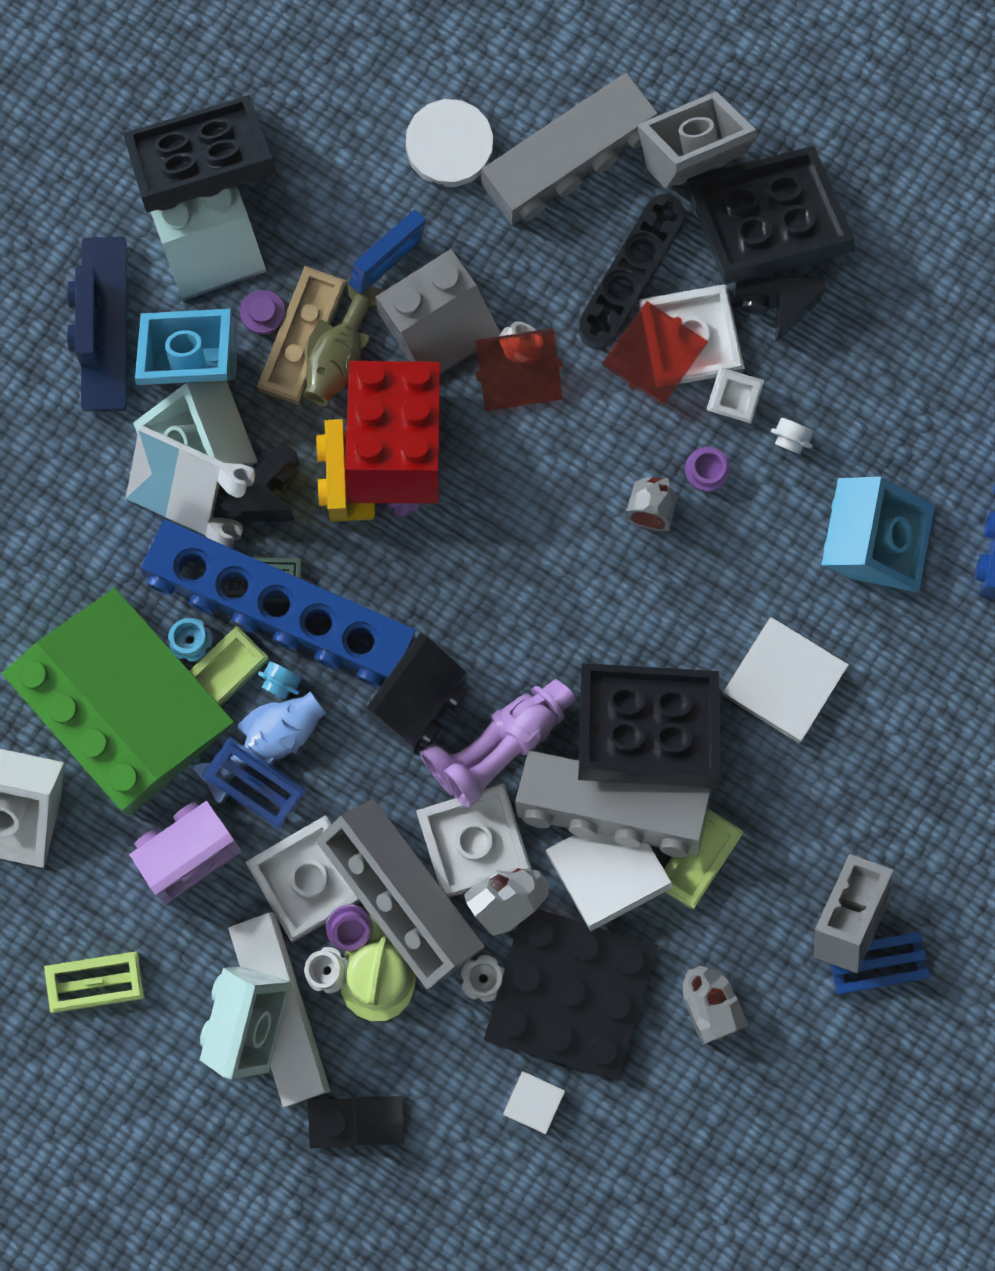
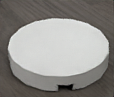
(449, 142)

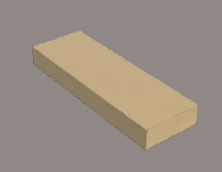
(314, 299)

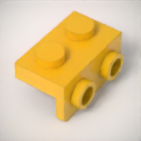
(332, 490)

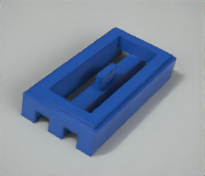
(387, 252)
(221, 759)
(917, 955)

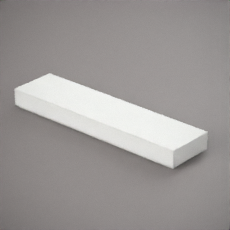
(296, 1057)

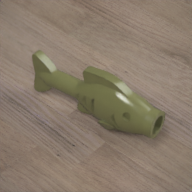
(333, 347)

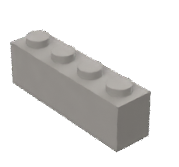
(567, 150)
(629, 812)
(399, 893)

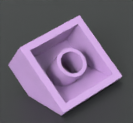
(184, 851)

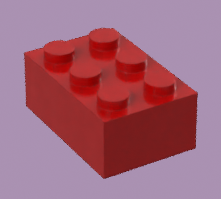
(393, 432)

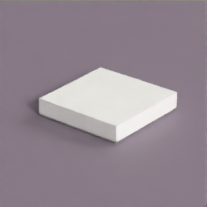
(710, 316)
(785, 680)
(473, 840)
(607, 876)
(301, 881)

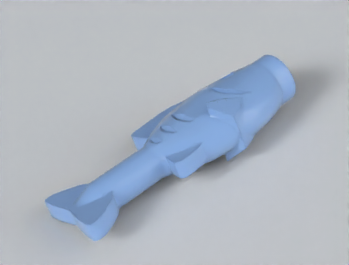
(272, 733)

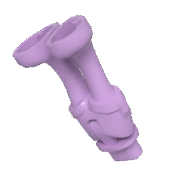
(510, 733)

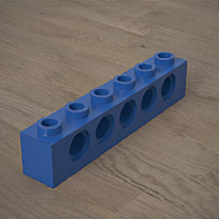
(177, 546)

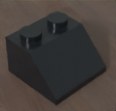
(417, 695)

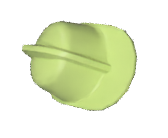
(377, 979)

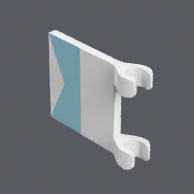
(185, 485)

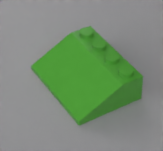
(118, 700)

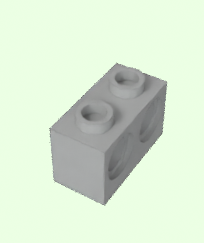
(853, 913)

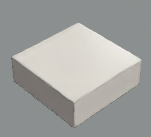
(735, 395)
(533, 1102)

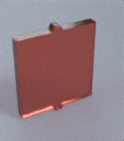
(655, 353)
(519, 369)

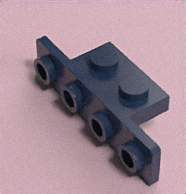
(100, 323)

